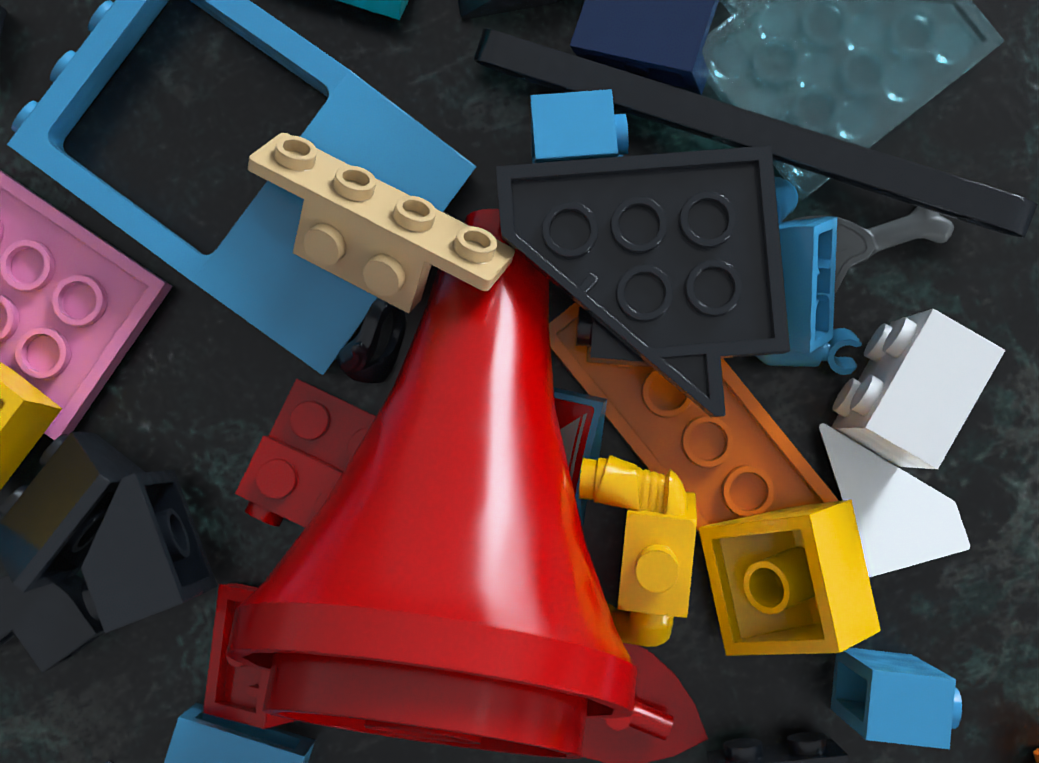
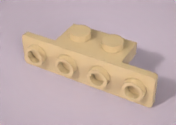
(372, 229)

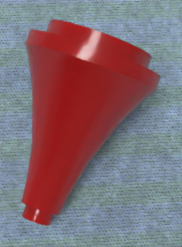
(451, 558)

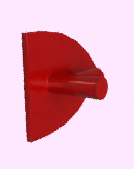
(661, 721)

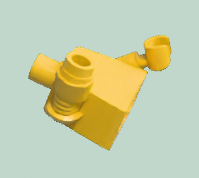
(655, 548)

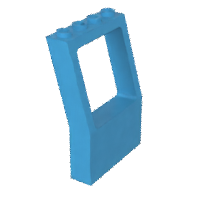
(255, 263)

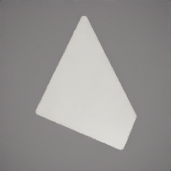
(895, 513)

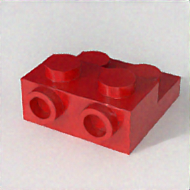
(302, 455)

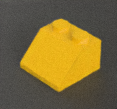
(790, 581)

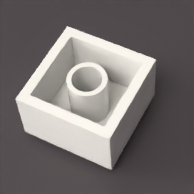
(916, 388)

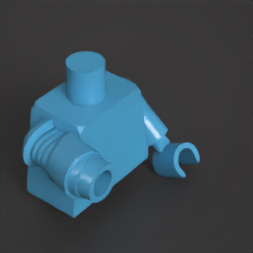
(809, 287)

